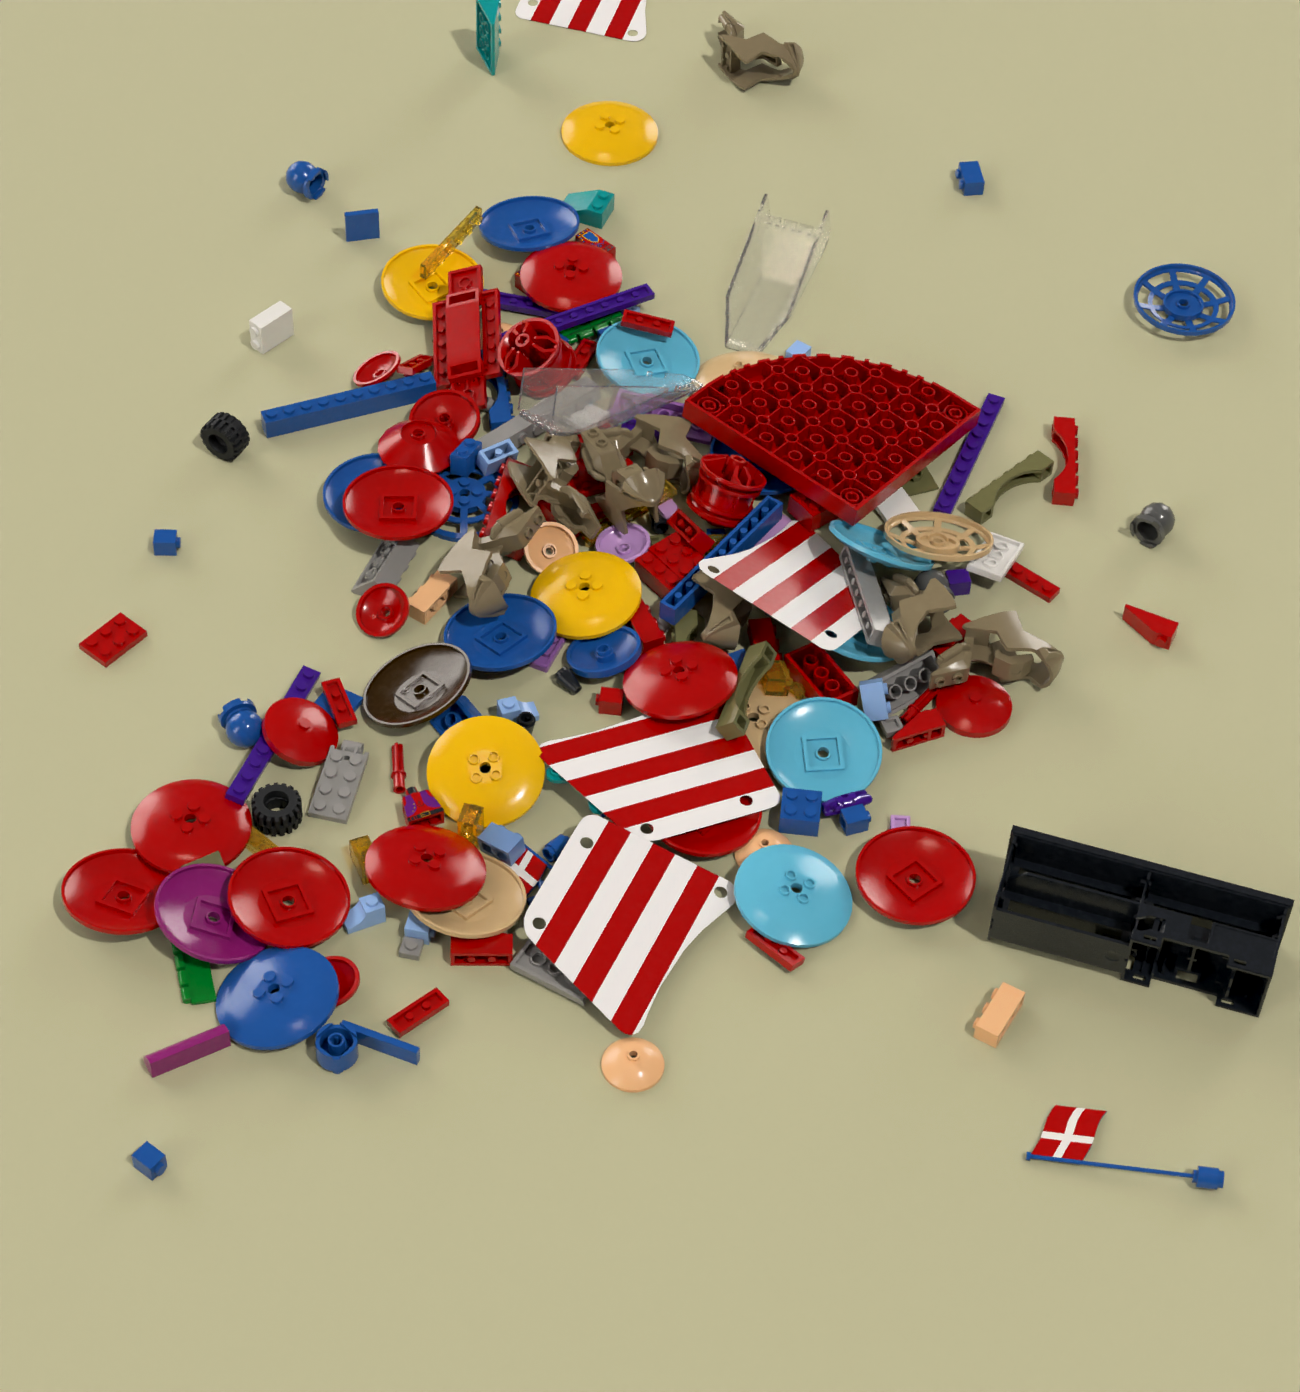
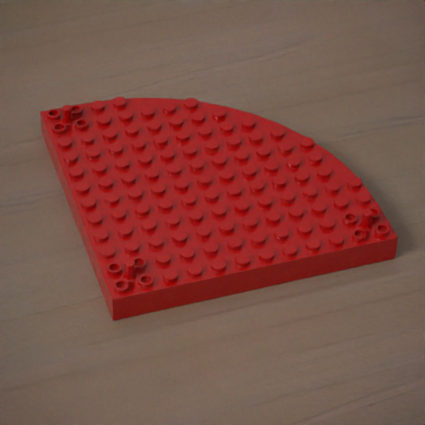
(833, 425)

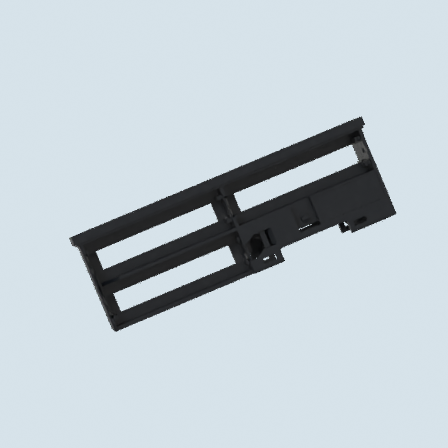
(1114, 906)

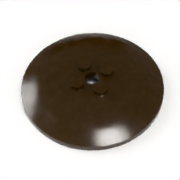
(433, 668)

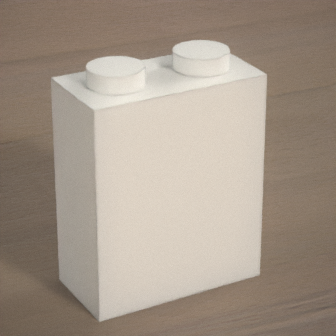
(271, 327)

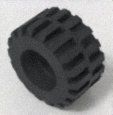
(225, 436)
(277, 797)

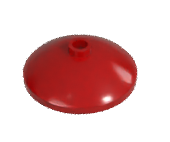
(377, 369)
(375, 605)
(347, 975)

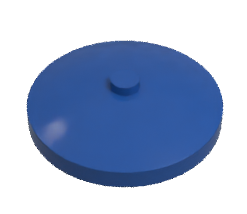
(605, 654)

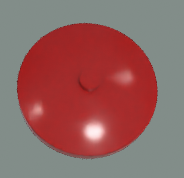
(450, 408)
(975, 707)
(299, 731)

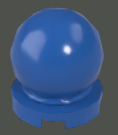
(306, 179)
(241, 722)

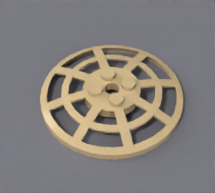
(938, 542)

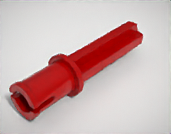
(918, 705)
(398, 774)

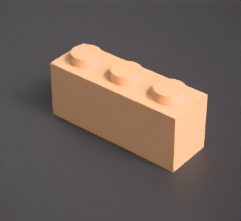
(432, 596)
(998, 1014)

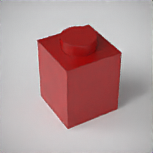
(610, 701)

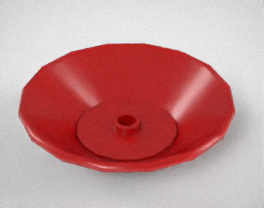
(418, 444)

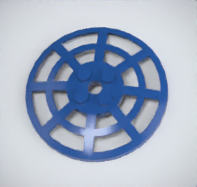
(1177, 297)
(468, 504)

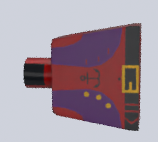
(421, 808)

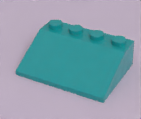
(488, 32)

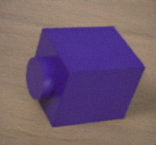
(959, 581)

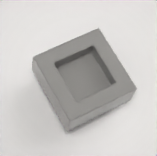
(890, 726)
(411, 948)

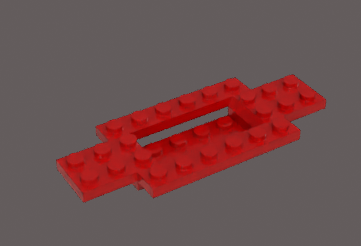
(458, 335)

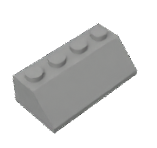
(386, 564)
(908, 680)

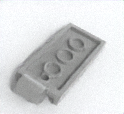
(339, 782)
(537, 967)

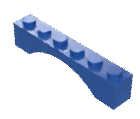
(502, 409)

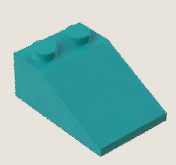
(592, 206)

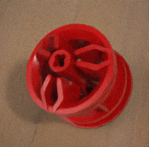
(534, 345)
(725, 489)

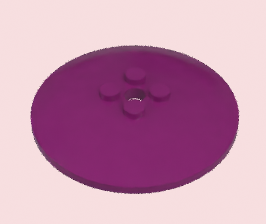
(183, 910)

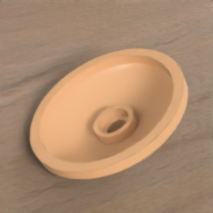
(554, 538)
(761, 839)
(632, 1073)

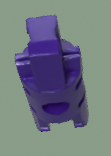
(833, 805)

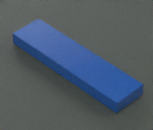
(386, 1044)

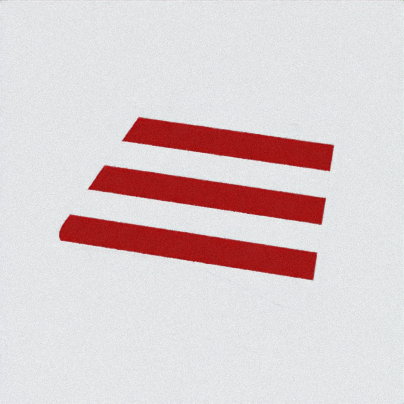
(599, 17)
(794, 581)
(664, 773)
(621, 917)

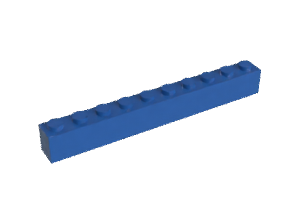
(346, 404)
(741, 538)

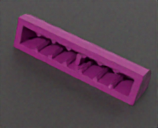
(187, 1050)

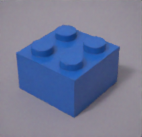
(800, 812)

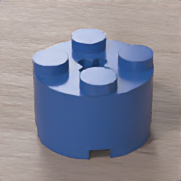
(336, 1047)

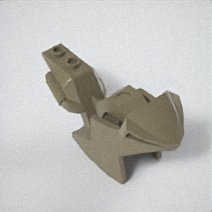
(761, 46)
(667, 454)
(550, 479)
(624, 485)
(482, 564)
(910, 609)
(722, 610)
(1000, 655)

